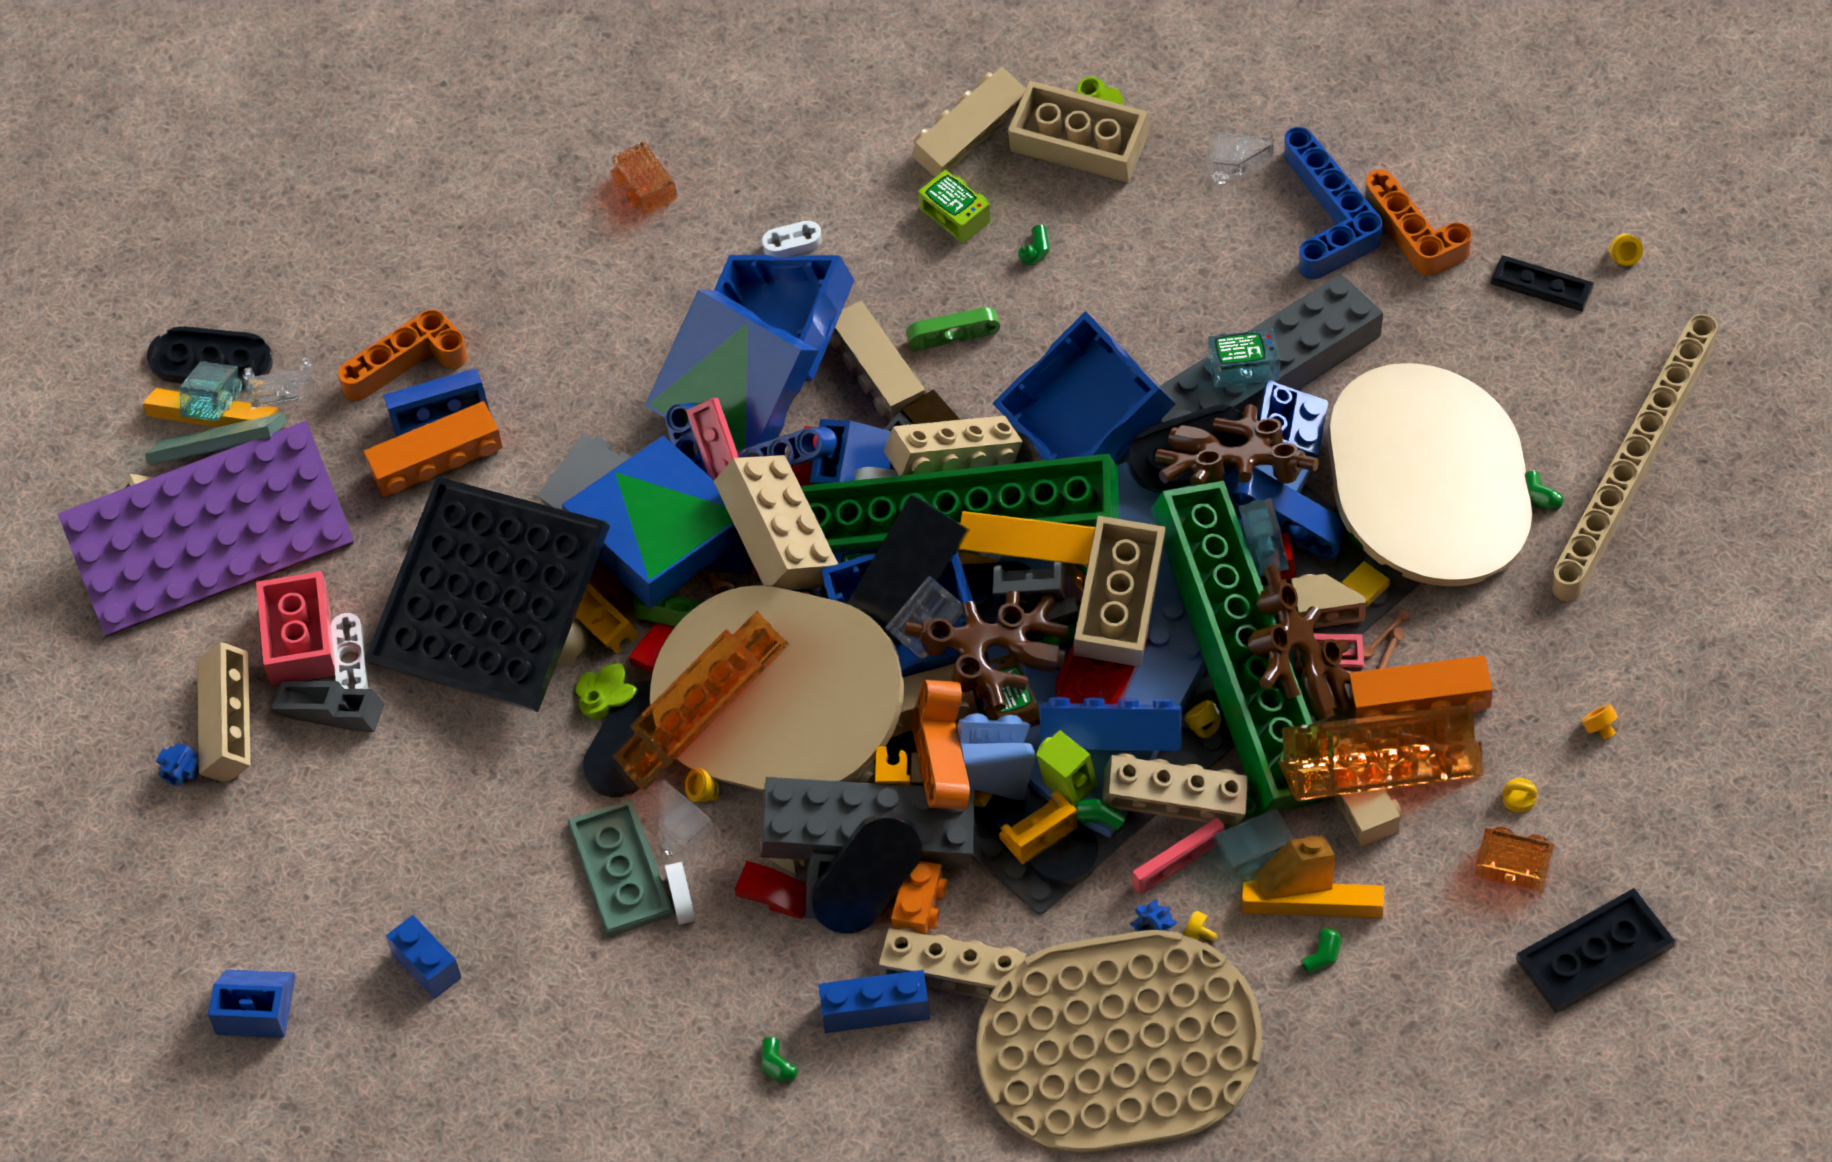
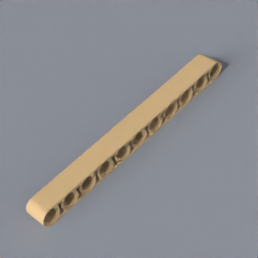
(1681, 368)

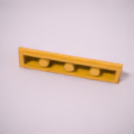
(166, 405)
(1027, 538)
(1341, 901)

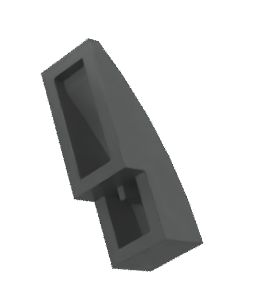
(329, 704)

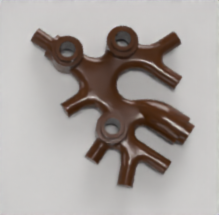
(1263, 448)
(1006, 632)
(1315, 656)

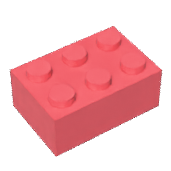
(295, 628)

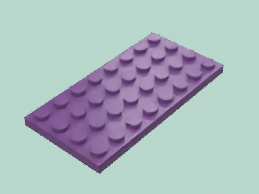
(205, 528)

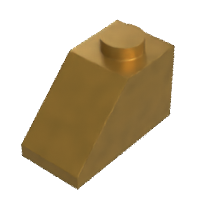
(1298, 869)

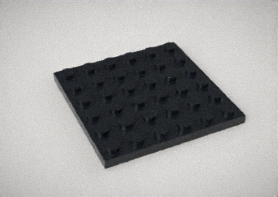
(487, 593)

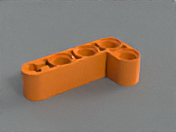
(1424, 248)
(400, 350)
(939, 745)

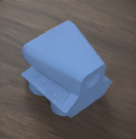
(996, 754)

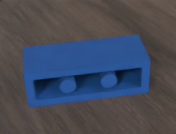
(433, 400)
(874, 1001)

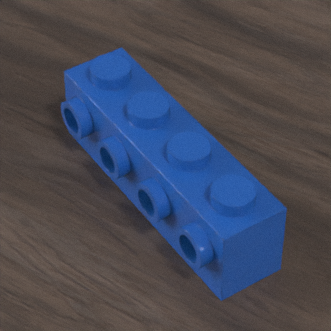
(1114, 725)

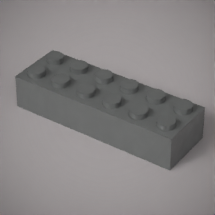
(823, 814)

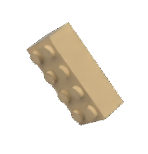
(1079, 131)
(775, 522)
(1119, 591)

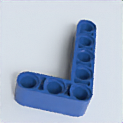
(1357, 222)
(799, 442)

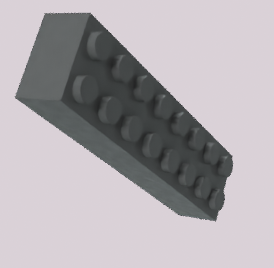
(1310, 338)

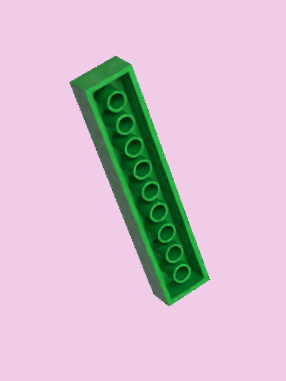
(1063, 490)
(1220, 599)

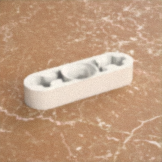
(342, 647)

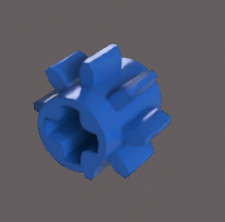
(177, 764)
(1153, 917)

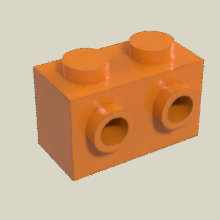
(919, 899)

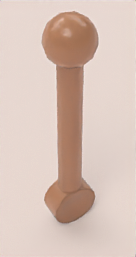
(1402, 615)
(1396, 634)

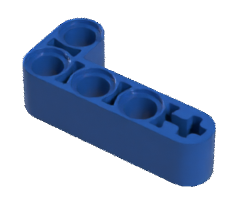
(1305, 520)

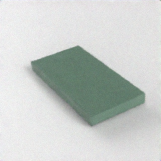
(215, 439)
(620, 867)

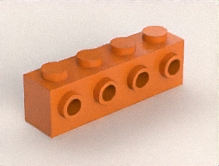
(433, 449)
(1421, 687)

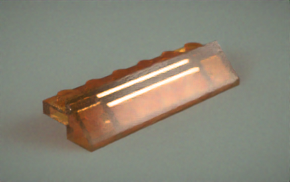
(698, 698)
(1381, 752)

